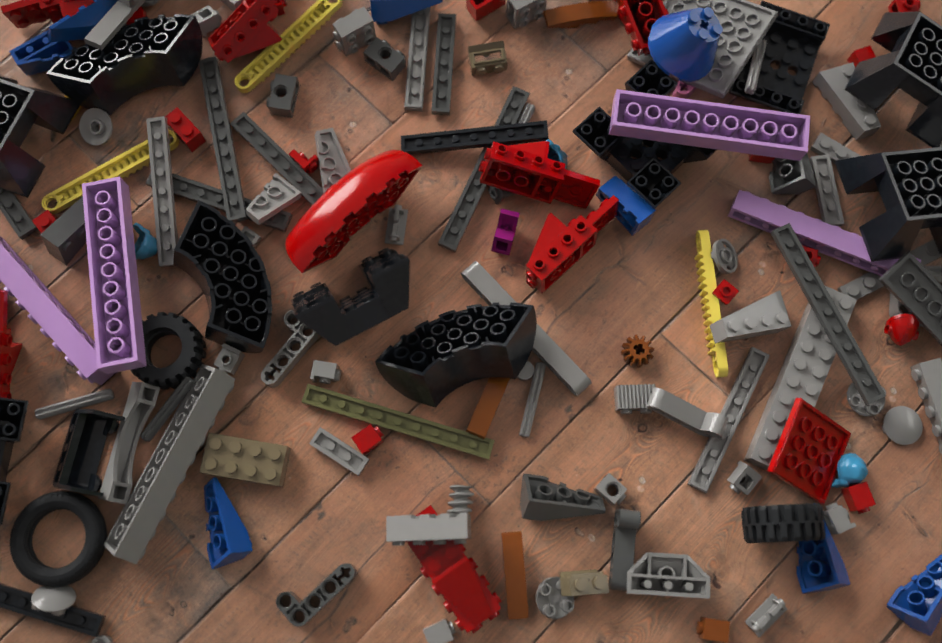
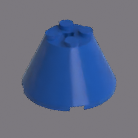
(685, 43)

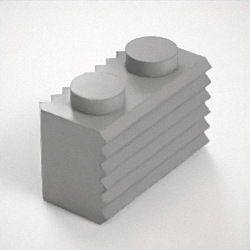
(632, 398)

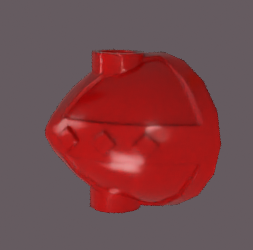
(902, 328)

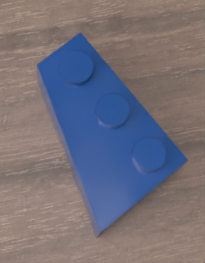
(632, 209)

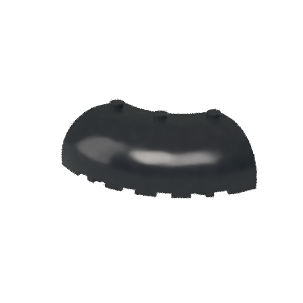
(134, 61)
(239, 295)
(460, 350)

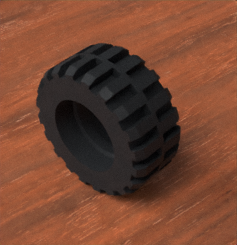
(190, 356)
(783, 523)

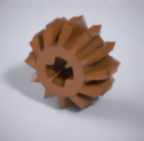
(645, 351)

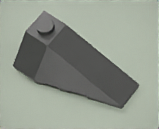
(791, 176)
(550, 501)

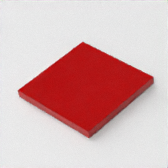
(809, 451)

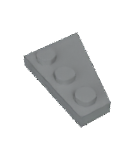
(273, 199)

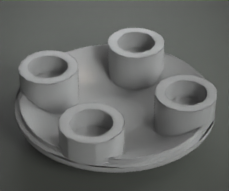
(858, 405)
(902, 425)
(53, 599)
(550, 600)

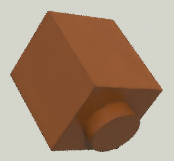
(713, 629)

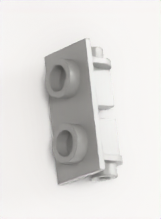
(396, 225)
(766, 615)

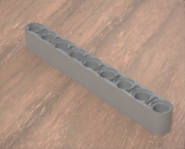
(543, 345)

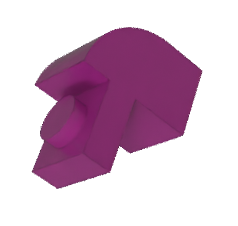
(505, 232)

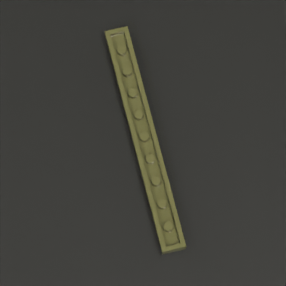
(398, 421)

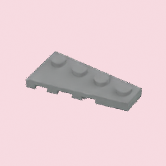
(331, 158)

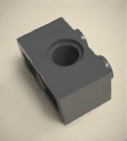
(389, 67)
(284, 105)

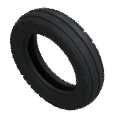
(26, 522)

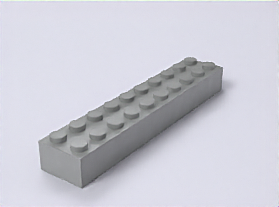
(799, 377)
(169, 464)

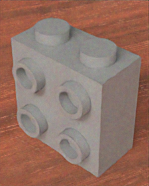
(523, 11)
(354, 31)

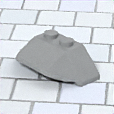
(668, 576)

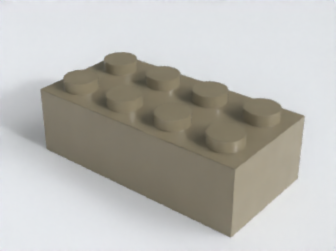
(245, 460)

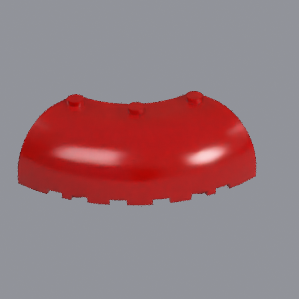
(349, 207)

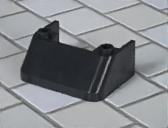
(83, 451)

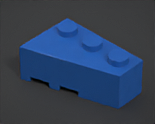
(40, 54)

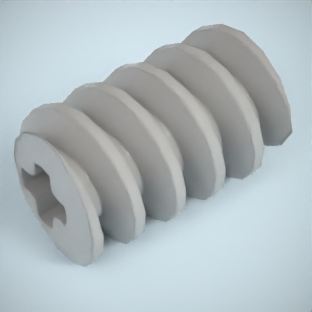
(460, 499)

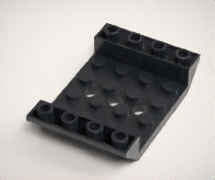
(793, 45)

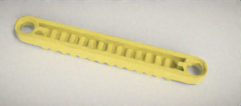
(291, 40)
(120, 166)
(710, 302)

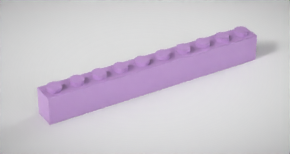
(811, 232)

